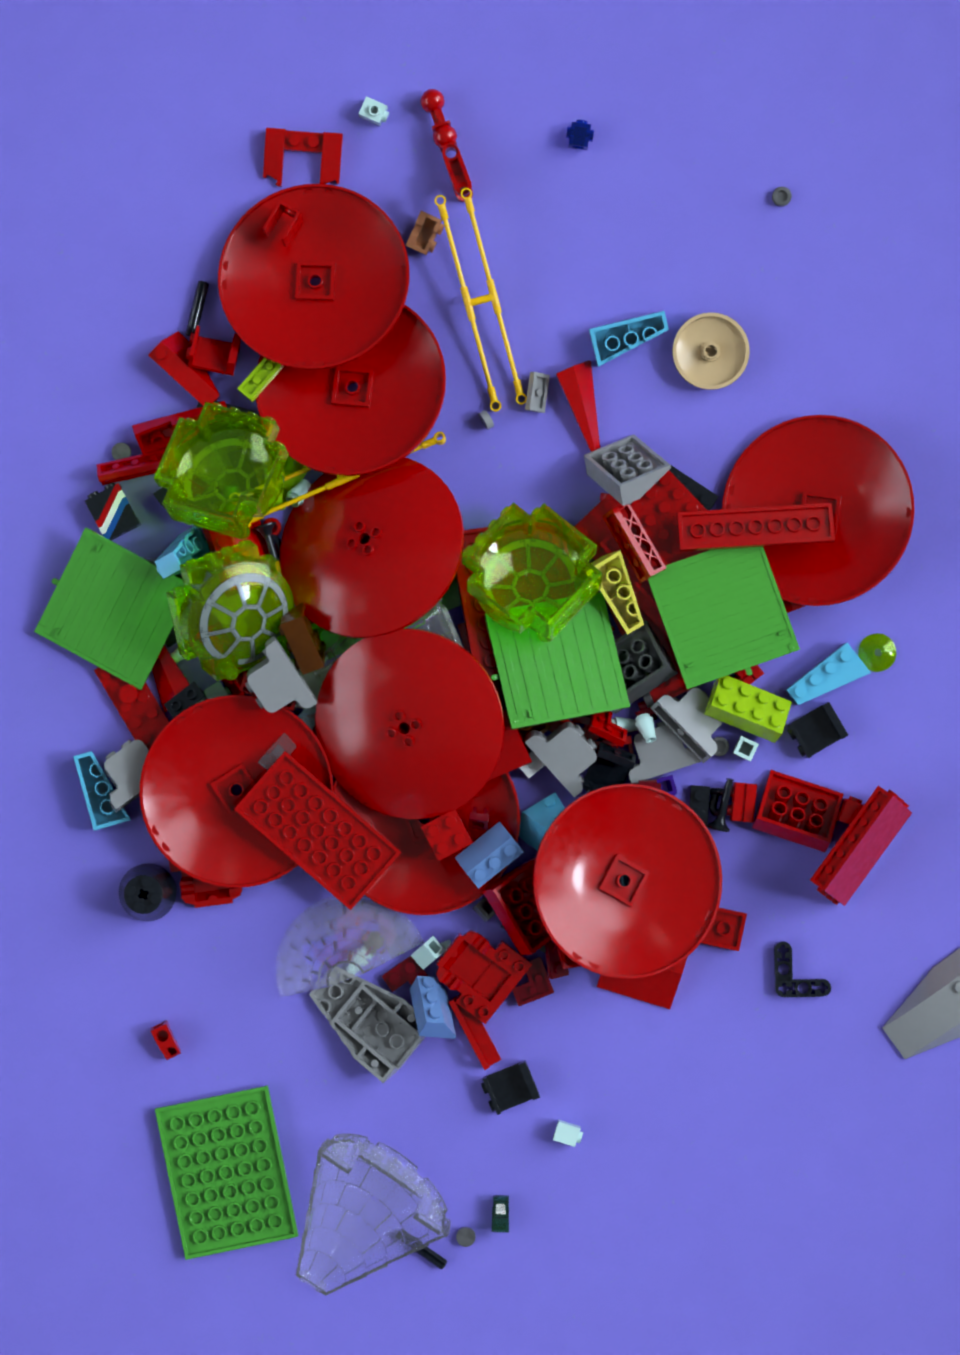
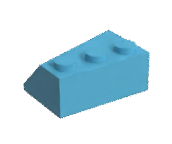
(538, 818)

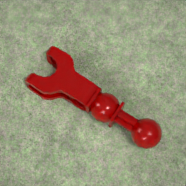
(445, 138)

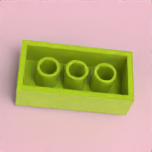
(748, 708)

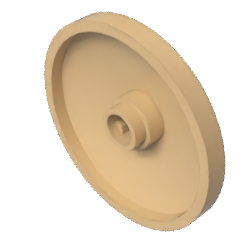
(710, 351)

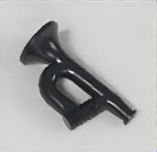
(270, 539)
(720, 823)

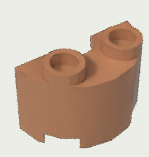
(424, 233)

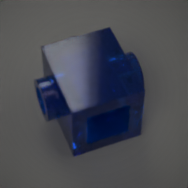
(579, 134)

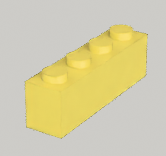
(618, 590)

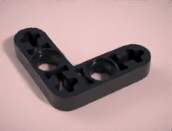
(788, 978)

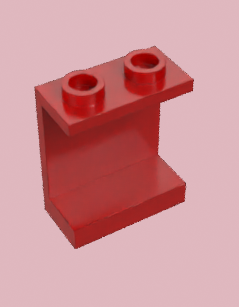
(213, 354)

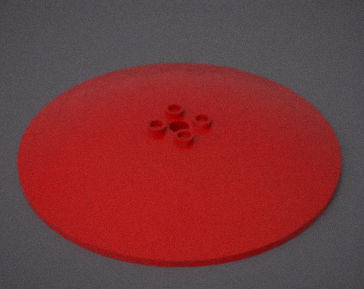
(342, 243)
(363, 429)
(839, 464)
(394, 576)
(450, 716)
(190, 781)
(416, 879)
(669, 889)

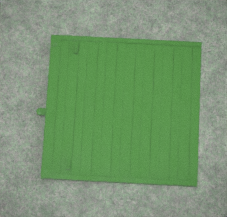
(110, 609)
(722, 613)
(563, 677)

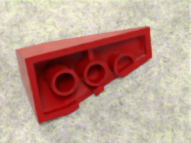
(171, 357)

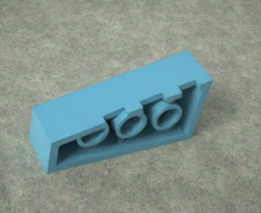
(621, 336)
(186, 546)
(832, 672)
(96, 792)

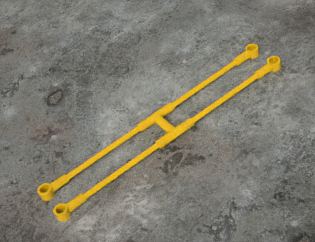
(469, 303)
(340, 479)

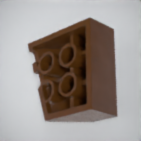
(303, 640)

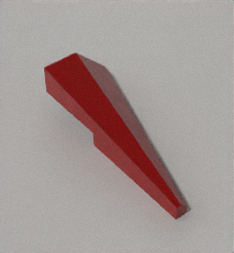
(579, 391)
(156, 433)
(168, 677)

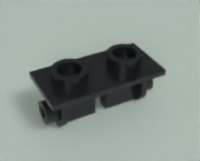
(184, 699)

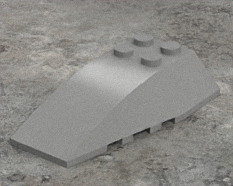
(930, 1012)
(371, 1023)

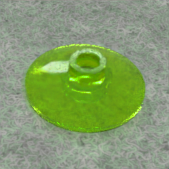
(867, 652)

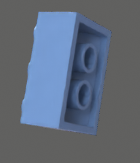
(489, 854)
(432, 1008)

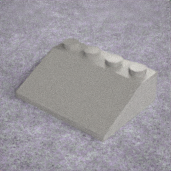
(626, 468)

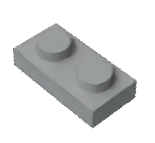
(537, 392)

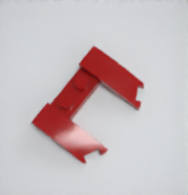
(282, 140)

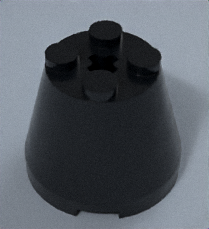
(159, 885)

